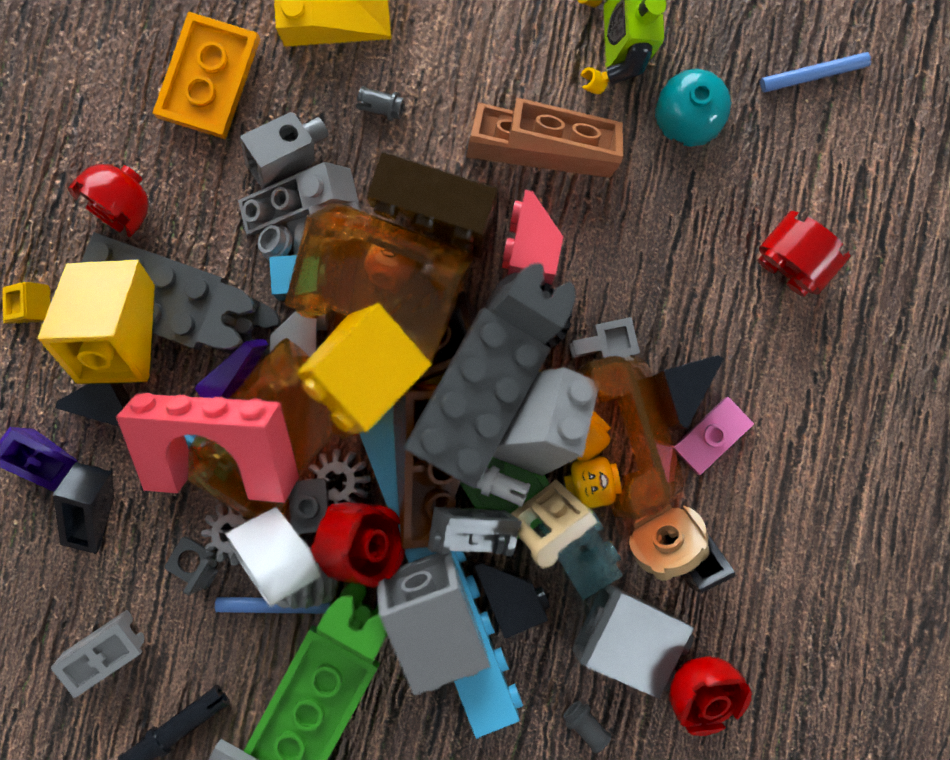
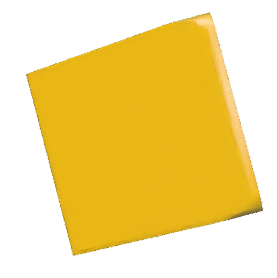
(25, 302)

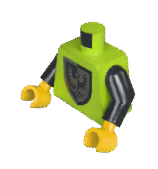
(631, 39)

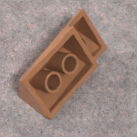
(546, 138)

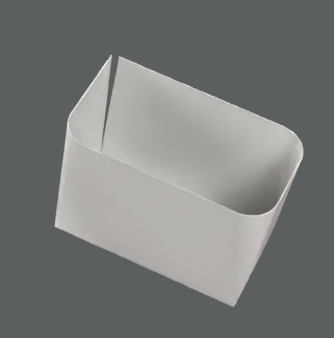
(273, 556)

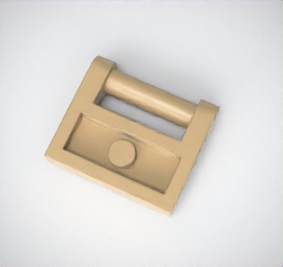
(561, 514)

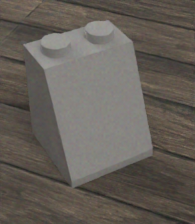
(550, 422)
(431, 623)

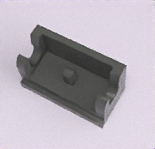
(473, 530)

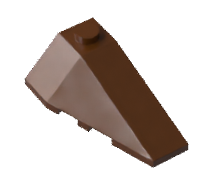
(418, 482)

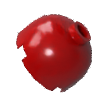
(113, 196)
(707, 694)

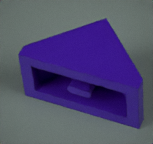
(34, 457)

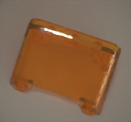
(363, 260)
(306, 421)
(659, 472)

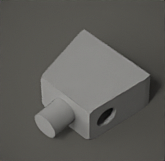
(281, 148)

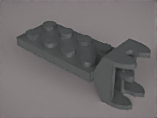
(189, 302)
(490, 375)

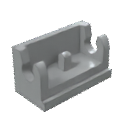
(98, 655)

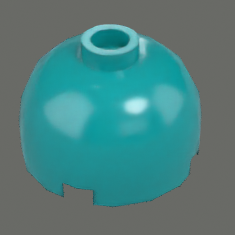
(693, 107)

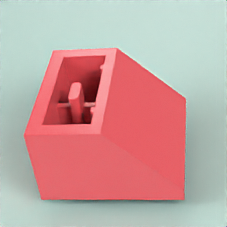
(535, 239)

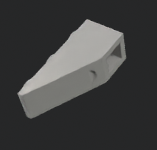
(292, 196)

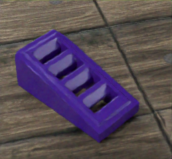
(232, 371)

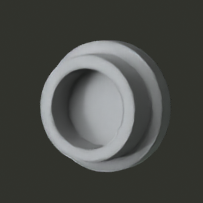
(275, 241)

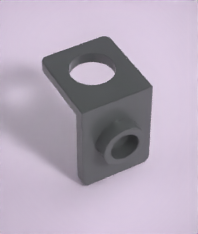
(308, 505)
(204, 573)

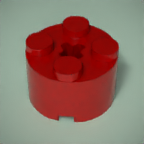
(803, 253)
(358, 543)

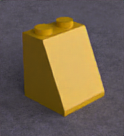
(101, 322)
(362, 368)

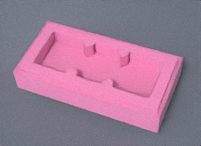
(713, 435)

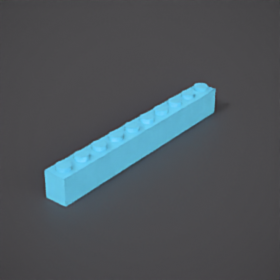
(485, 696)

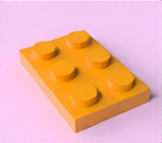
(206, 75)

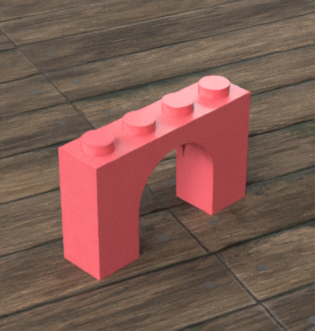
(247, 429)

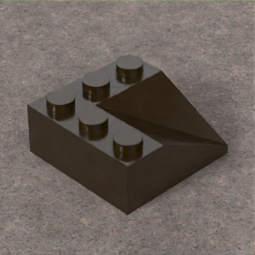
(435, 201)

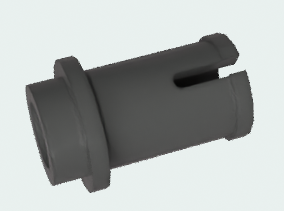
(381, 103)
(584, 723)

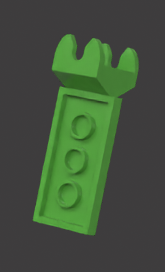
(322, 683)

